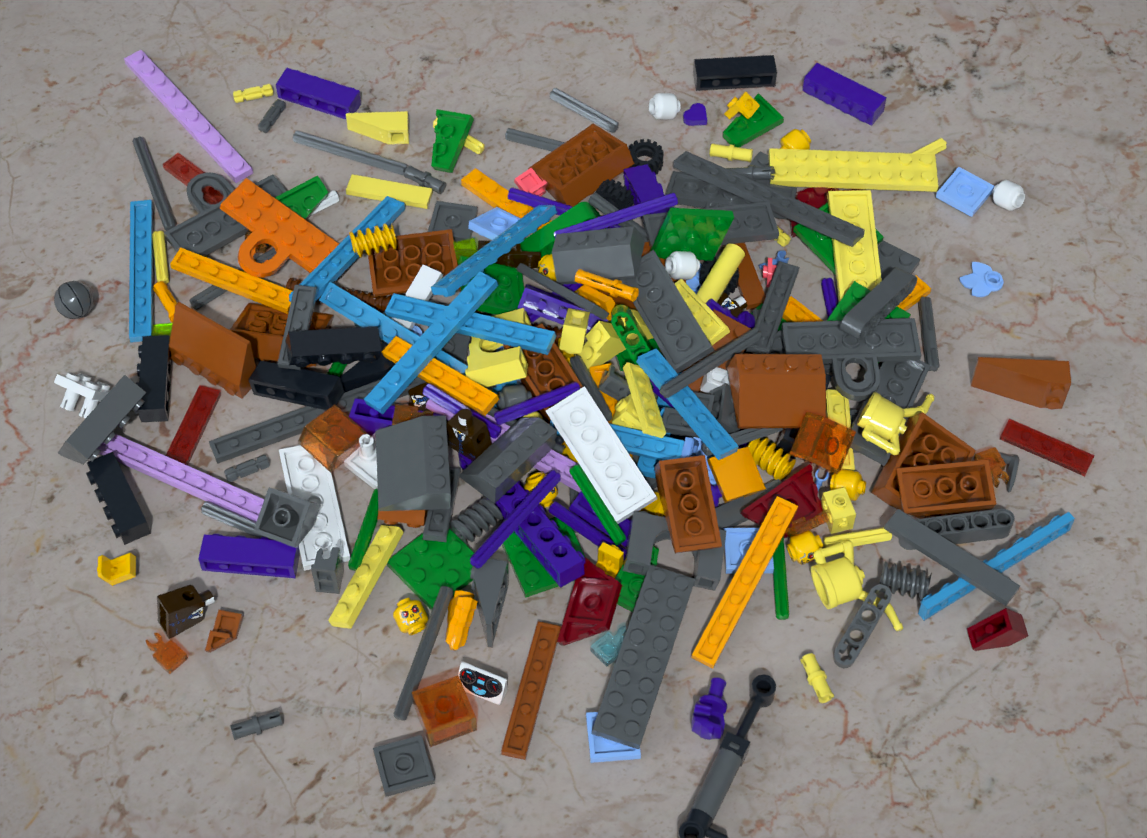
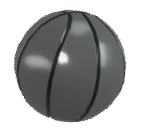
(73, 300)

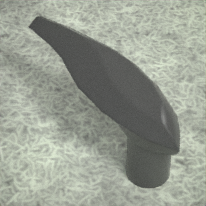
(1013, 462)

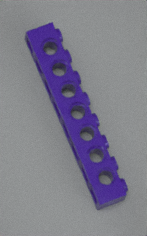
(541, 536)

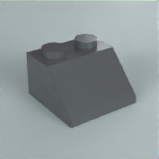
(286, 517)

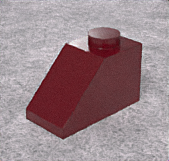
(997, 630)

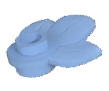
(982, 280)

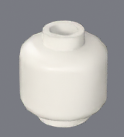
(664, 106)
(1008, 195)
(682, 265)

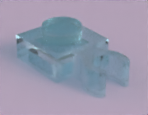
(608, 647)

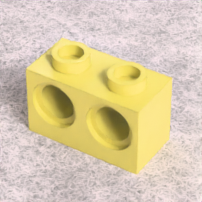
(574, 331)

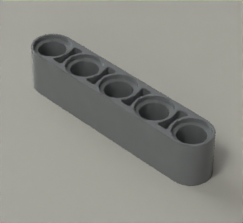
(878, 303)
(967, 523)

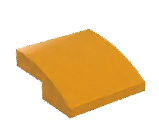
(736, 475)

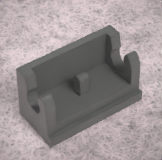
(614, 385)
(328, 572)

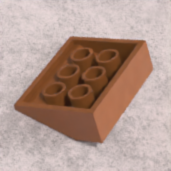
(583, 164)
(396, 269)
(266, 329)
(211, 351)
(776, 389)
(920, 445)

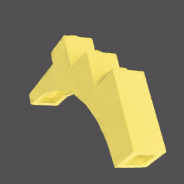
(605, 343)

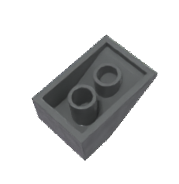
(490, 590)

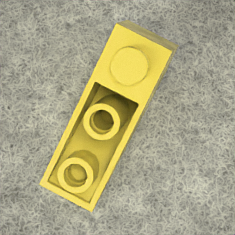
(381, 126)

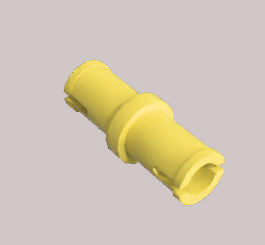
(731, 152)
(817, 678)

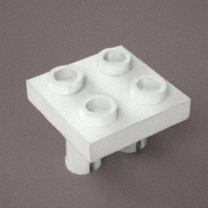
(81, 385)
(363, 460)

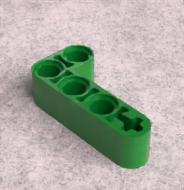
(544, 239)
(634, 346)

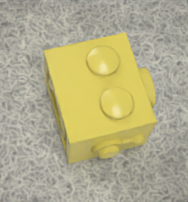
(626, 414)
(838, 510)

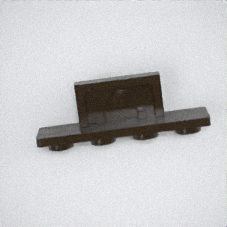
(516, 256)

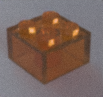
(331, 438)
(822, 443)
(444, 711)

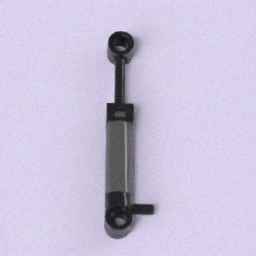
(723, 771)

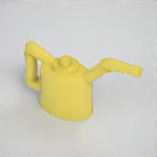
(885, 421)
(842, 580)

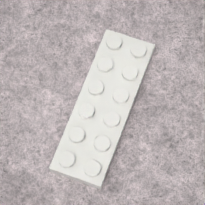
(601, 455)
(313, 482)

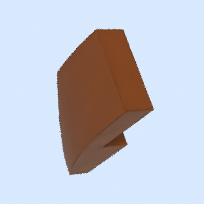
(225, 630)

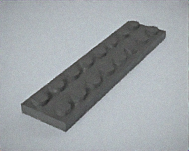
(643, 657)

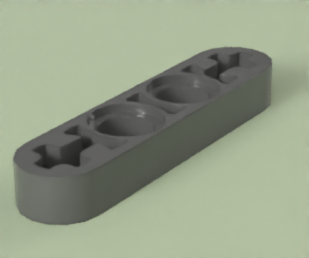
(862, 626)

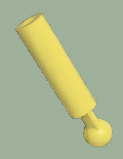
(721, 273)

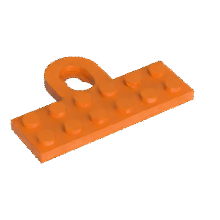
(277, 226)

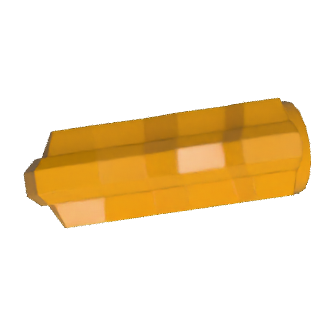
(459, 618)

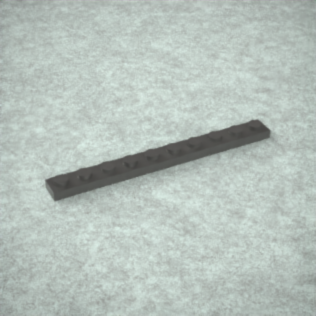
(779, 202)
(284, 426)

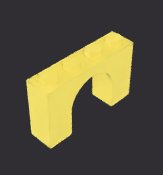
(501, 366)

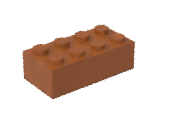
(546, 372)

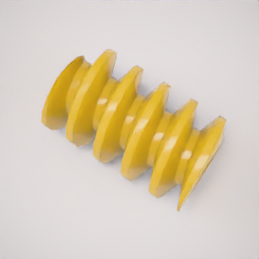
(373, 240)
(769, 459)

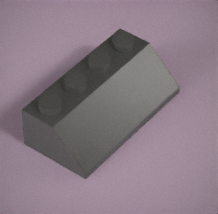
(604, 252)
(102, 421)
(510, 457)

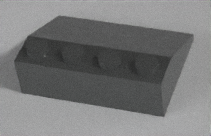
(413, 465)

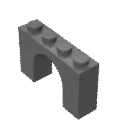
(649, 529)

